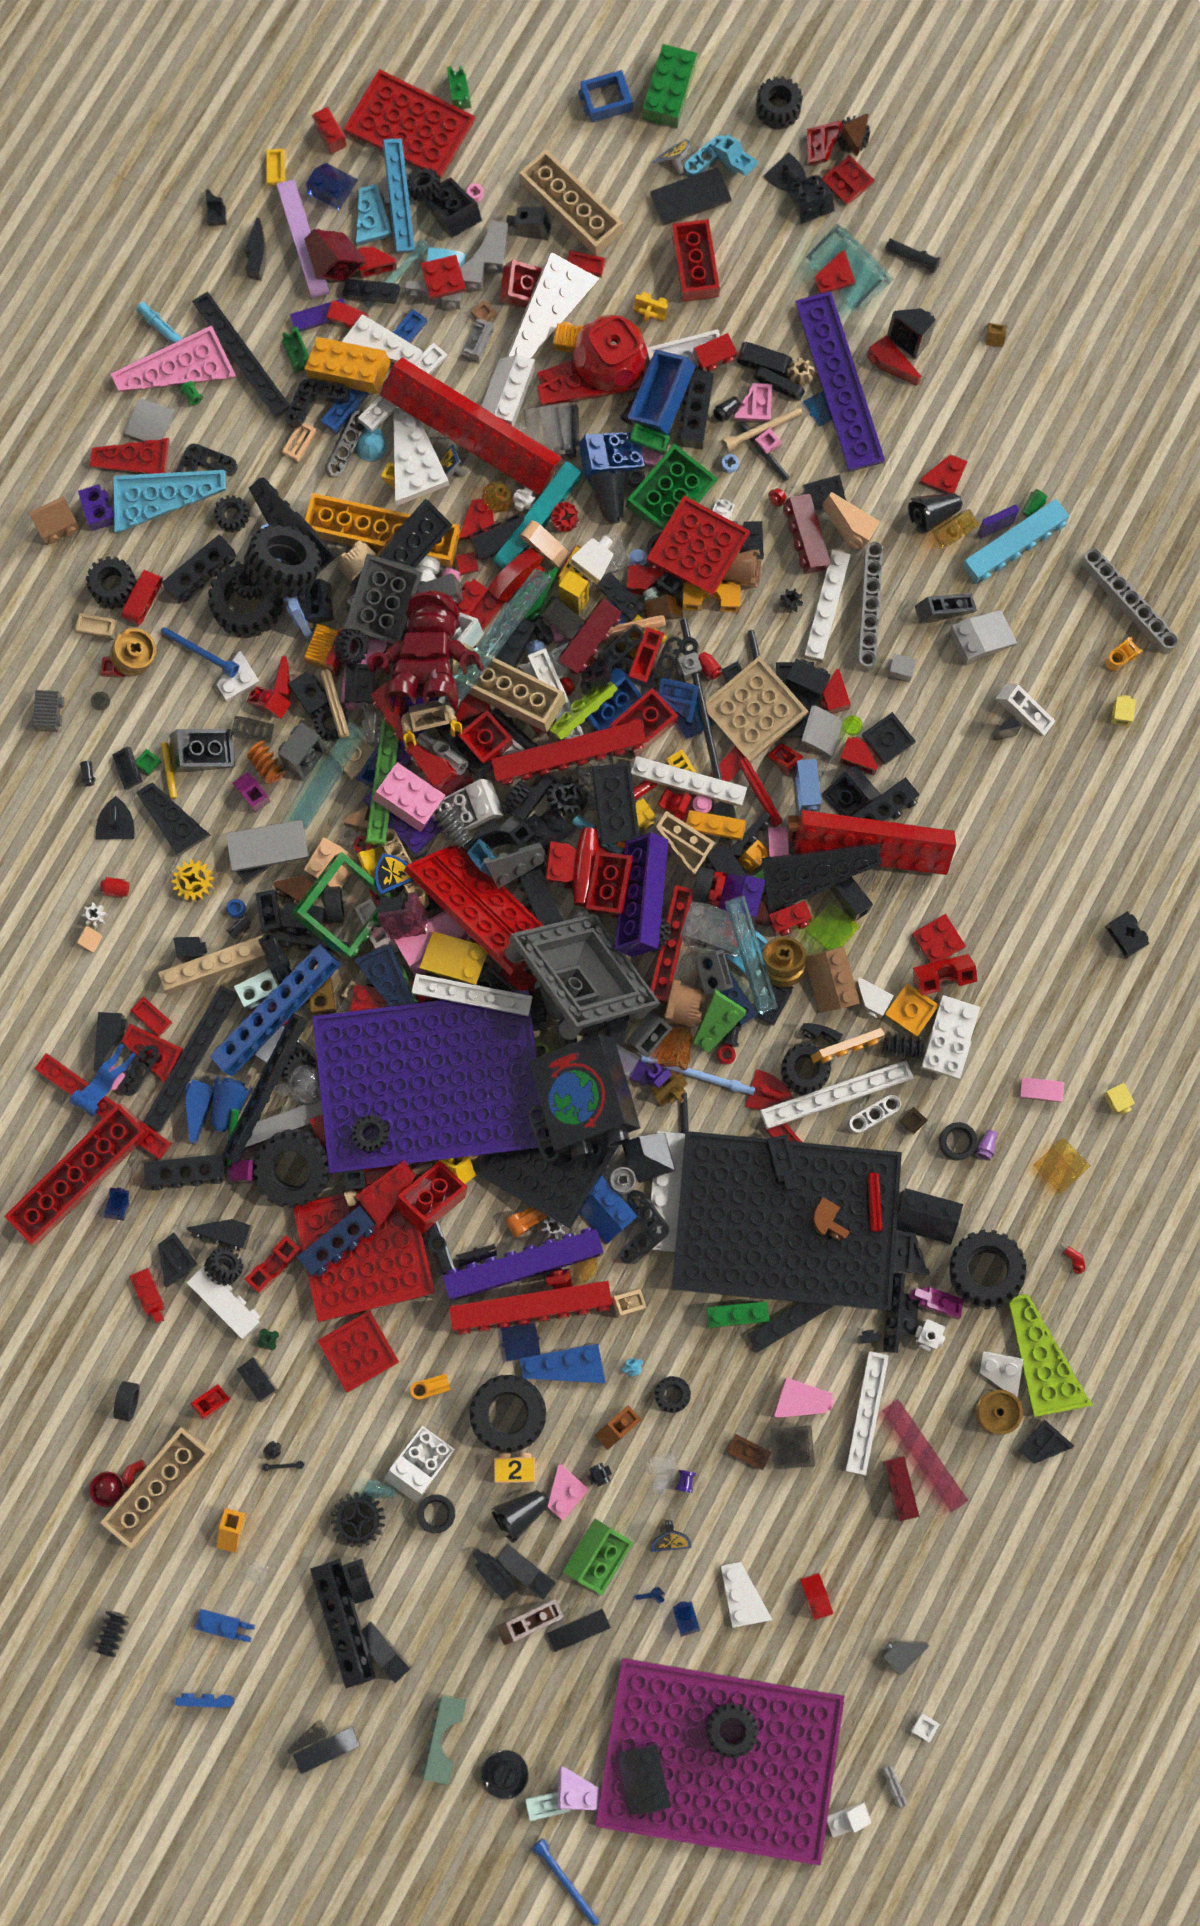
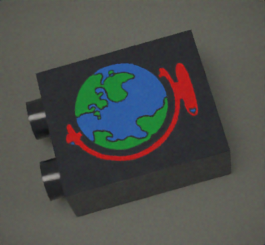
(585, 1096)

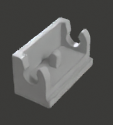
(478, 340)

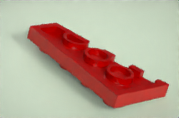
(138, 457)

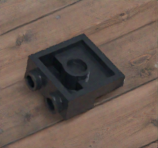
(548, 828)

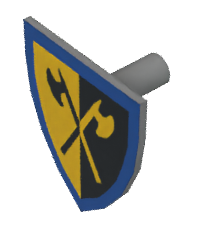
(676, 154)
(450, 462)

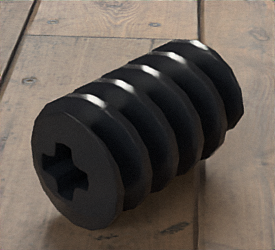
(903, 1046)
(110, 1634)

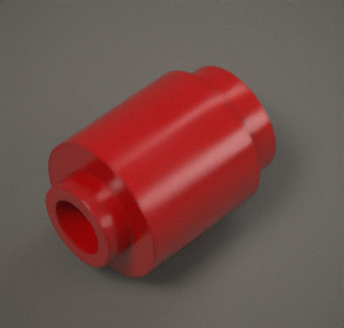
(710, 667)
(115, 887)

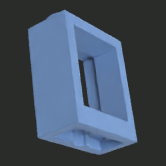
(808, 785)

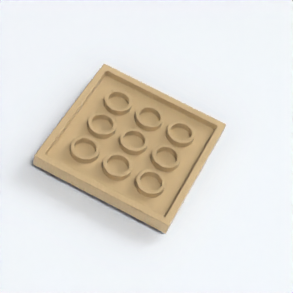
(755, 709)

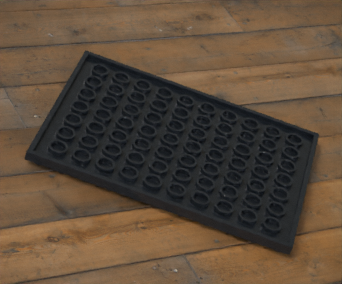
(758, 1241)

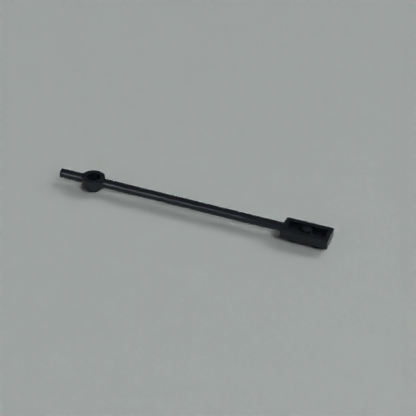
(720, 808)

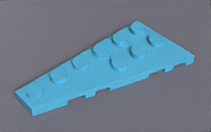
(153, 495)

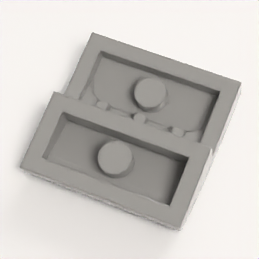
(149, 421)
(822, 731)

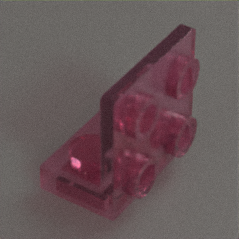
(405, 922)

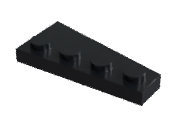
(176, 825)

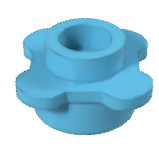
(632, 1367)

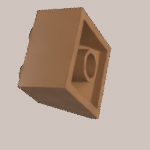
(54, 520)

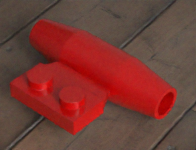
(573, 864)

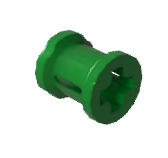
(191, 393)

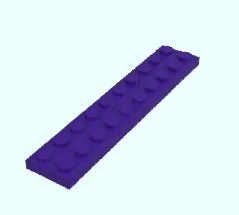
(839, 381)

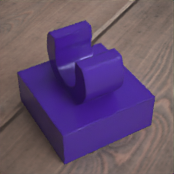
(658, 1077)

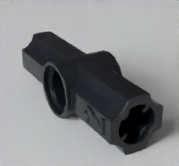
(275, 957)
(441, 1256)

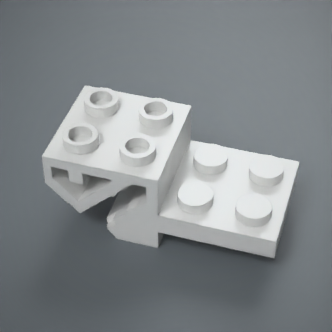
(950, 1037)

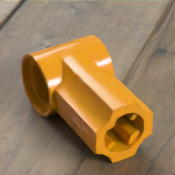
(432, 1386)

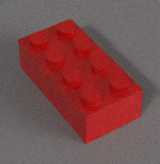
(695, 260)

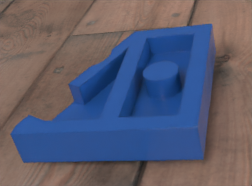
(679, 697)

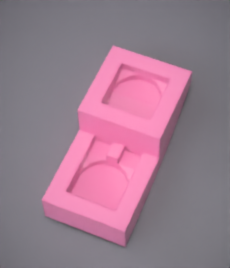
(778, 841)
(1042, 1089)

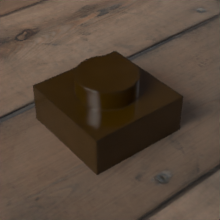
(913, 1120)

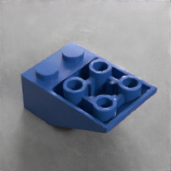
(609, 453)

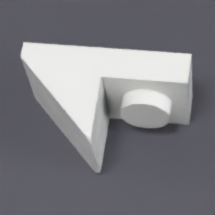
(848, 1820)

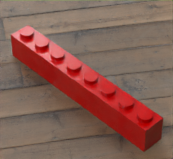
(569, 752)

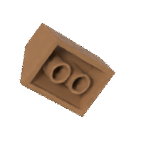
(831, 979)

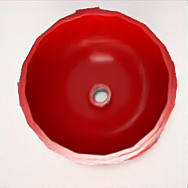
(607, 364)

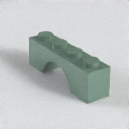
(439, 1766)

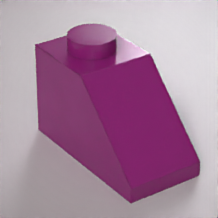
(242, 1172)

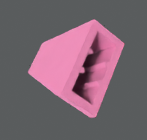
(802, 1399)

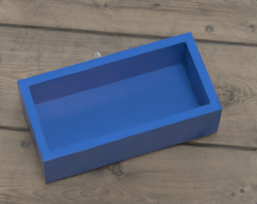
(661, 391)

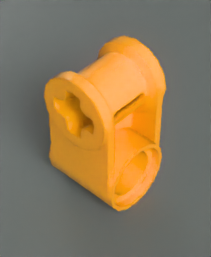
(1125, 653)

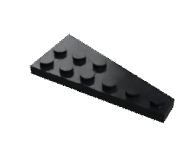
(809, 873)

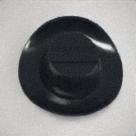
(505, 1774)

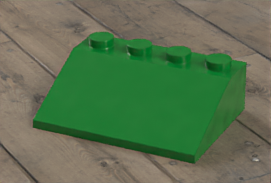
(666, 485)

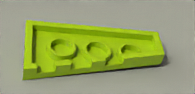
(582, 709)

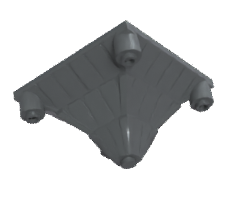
(581, 973)

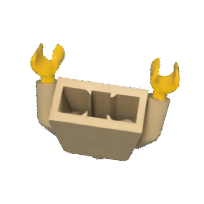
(427, 716)

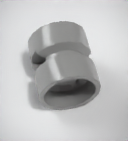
(623, 1180)

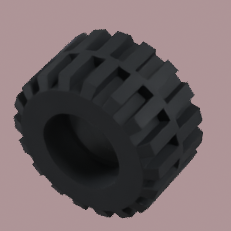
(780, 89)
(109, 568)
(793, 1080)
(737, 1748)

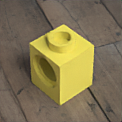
(1123, 710)
(1119, 1099)

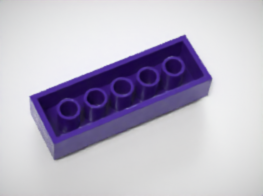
(641, 915)

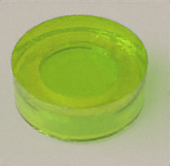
(852, 725)

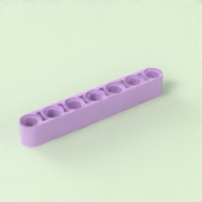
(300, 230)

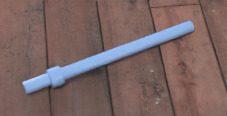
(734, 1085)

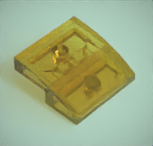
(1061, 1165)

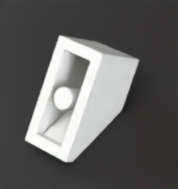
(873, 998)

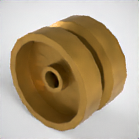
(133, 652)
(784, 961)
(1010, 1409)

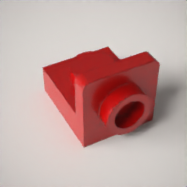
(674, 803)

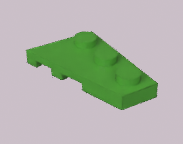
(719, 1019)

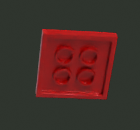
(358, 1351)

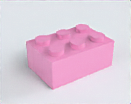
(408, 797)

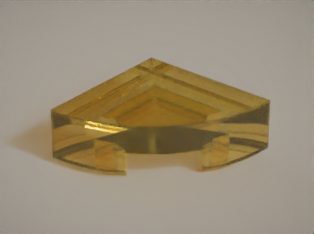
(588, 1268)

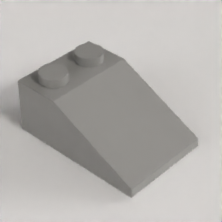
(982, 636)

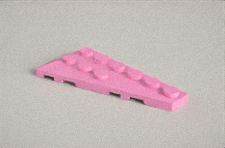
(190, 359)

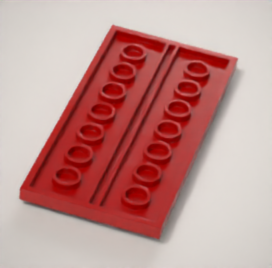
(473, 901)

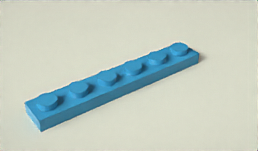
(398, 195)

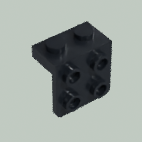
(811, 198)

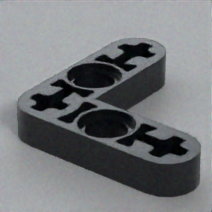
(309, 395)
(201, 459)
(655, 673)
(649, 1231)

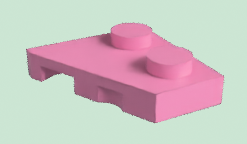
(756, 404)
(565, 1492)

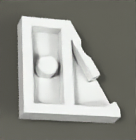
(1002, 1370)

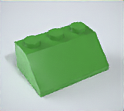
(598, 1557)

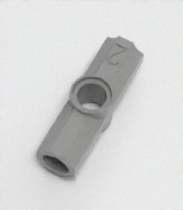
(443, 750)

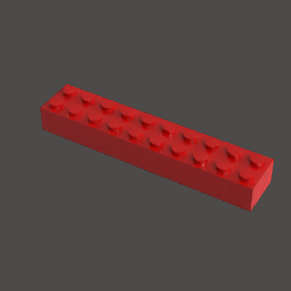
(470, 425)

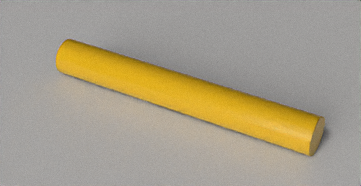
(168, 770)

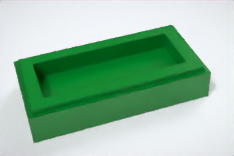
(649, 438)

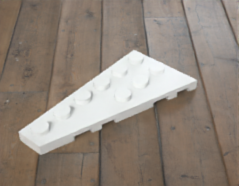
(554, 296)
(416, 462)

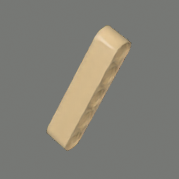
(395, 848)

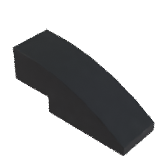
(256, 252)
(578, 1630)
(326, 1750)

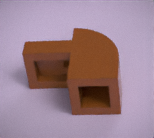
(823, 1220)

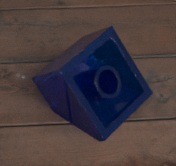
(330, 185)

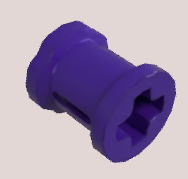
(685, 1481)

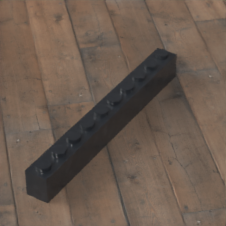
(546, 911)

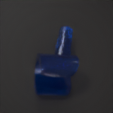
(655, 1594)

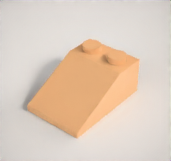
(851, 522)

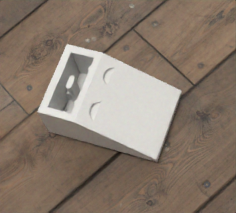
(474, 804)
(419, 1464)

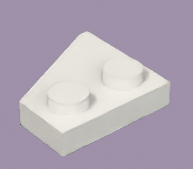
(243, 681)

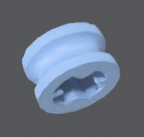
(733, 468)

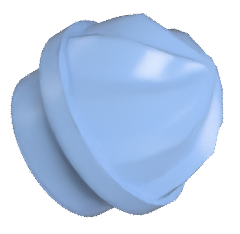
(534, 646)

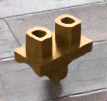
(671, 1091)

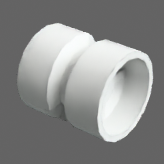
(430, 567)

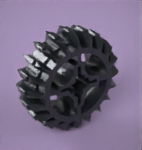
(358, 1529)

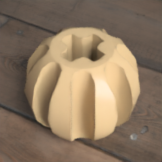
(800, 366)

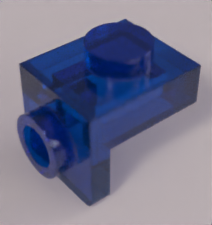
(117, 1204)
(686, 1618)

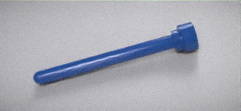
(229, 667)
(541, 1849)

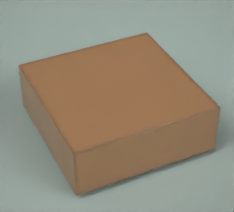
(483, 311)

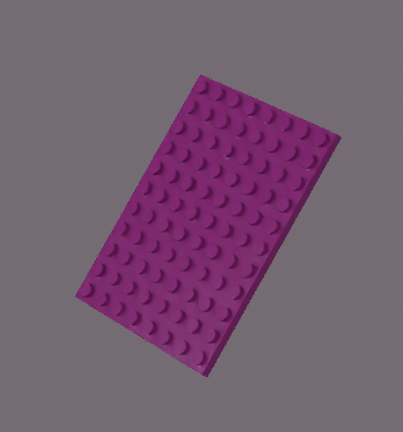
(754, 1804)

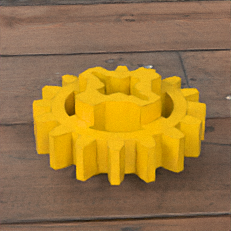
(190, 889)

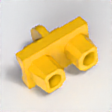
(649, 307)

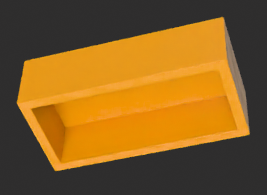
(348, 365)

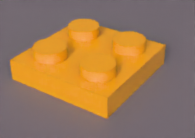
(911, 1010)

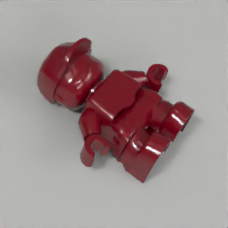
(426, 652)

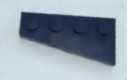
(386, 976)

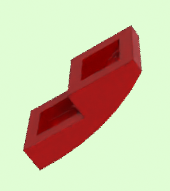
(344, 314)

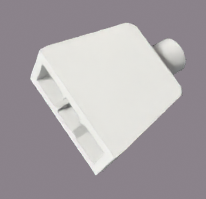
(593, 559)

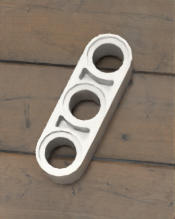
(881, 1108)

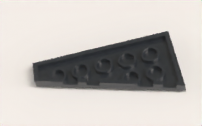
(279, 513)

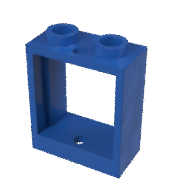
(610, 110)

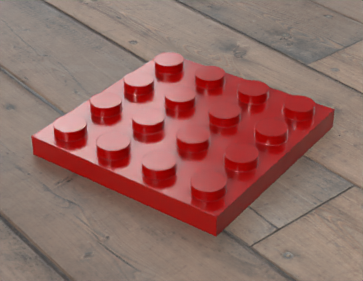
(698, 546)

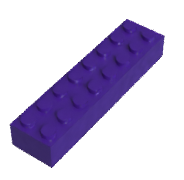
(523, 1265)

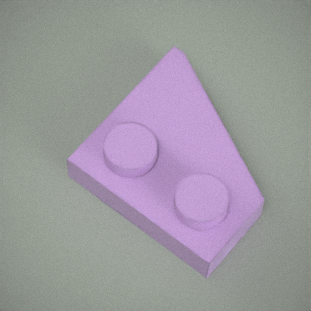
(576, 1792)

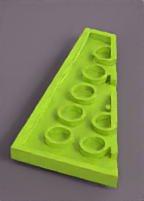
(1046, 1371)

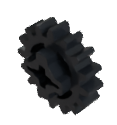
(573, 803)

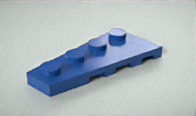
(573, 1364)

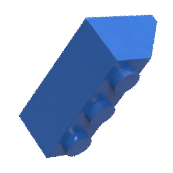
(615, 706)
(607, 1211)

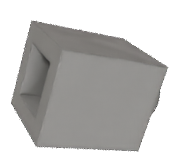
(901, 667)

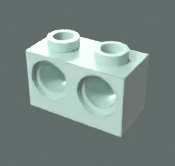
(256, 985)

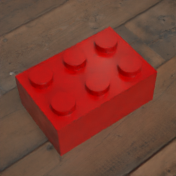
(654, 714)
(431, 1196)

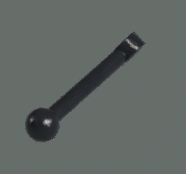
(300, 1464)

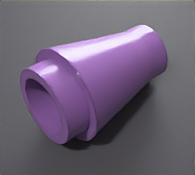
(986, 1147)

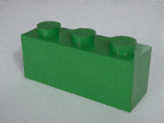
(737, 1314)

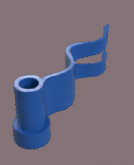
(101, 1084)

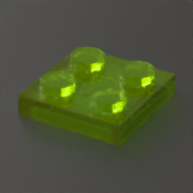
(832, 927)

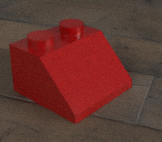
(486, 737)

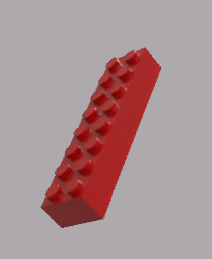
(900, 844)
(77, 1174)
(531, 1306)

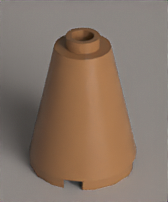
(745, 569)

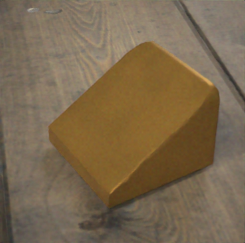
(995, 335)

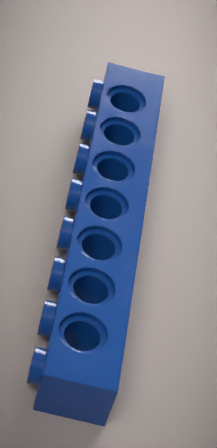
(272, 1021)

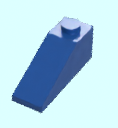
(198, 1103)

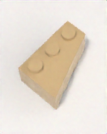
(684, 842)

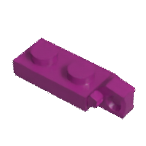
(938, 1301)

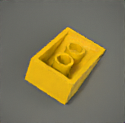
(453, 958)

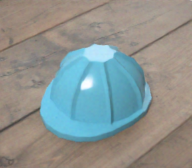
(371, 445)

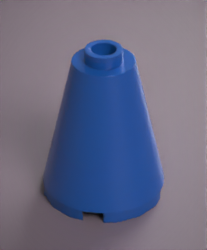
(228, 1095)

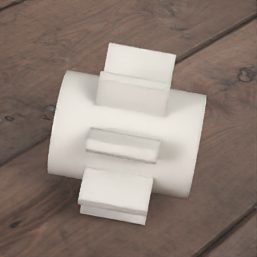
(523, 499)
(93, 909)
(555, 1233)

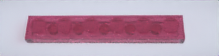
(924, 1455)

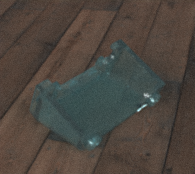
(867, 271)

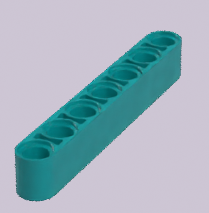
(540, 512)

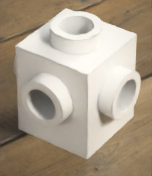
(935, 1330)

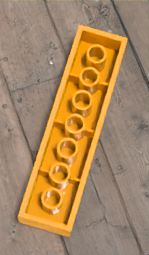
(353, 522)

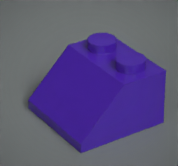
(743, 885)

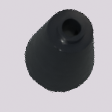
(609, 494)
(933, 510)
(519, 1513)

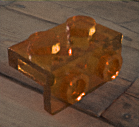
(676, 1048)

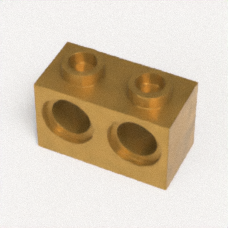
(325, 991)

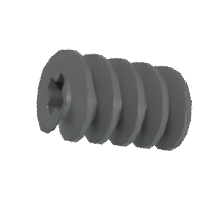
(452, 828)

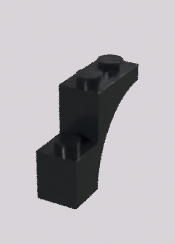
(512, 831)

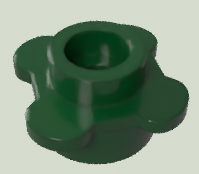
(268, 1344)

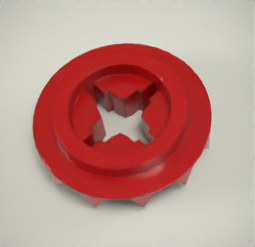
(559, 512)

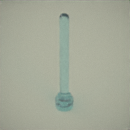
(420, 249)

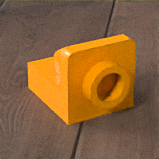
(753, 856)

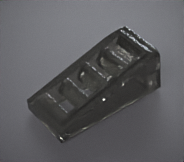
(251, 736)
(313, 1734)

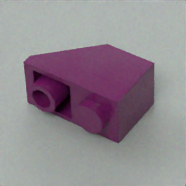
(251, 792)

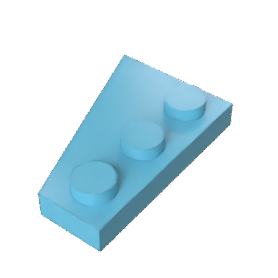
(372, 218)

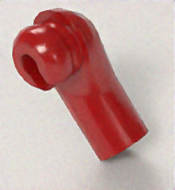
(1077, 1258)
(130, 1471)

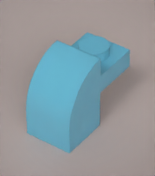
(733, 156)

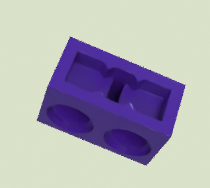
(93, 508)

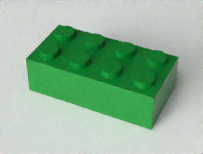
(669, 86)

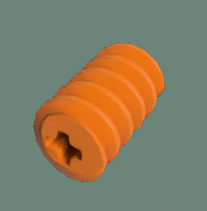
(265, 764)

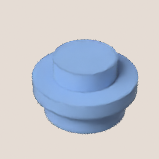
(638, 557)

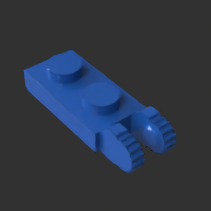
(222, 1625)
(207, 1700)

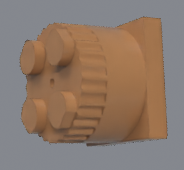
(684, 1005)

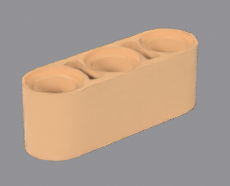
(545, 545)

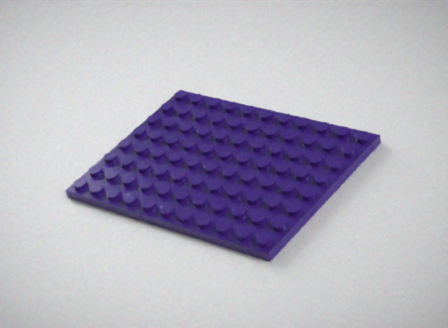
(436, 1073)

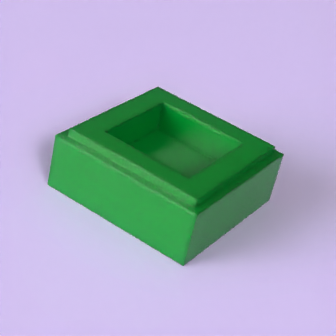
(148, 762)

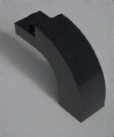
(458, 746)

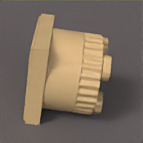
(353, 561)

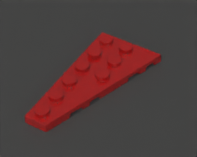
(574, 387)

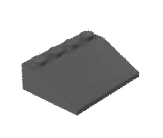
(383, 598)

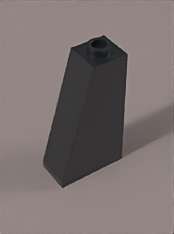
(852, 898)

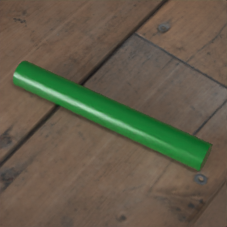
(233, 1122)

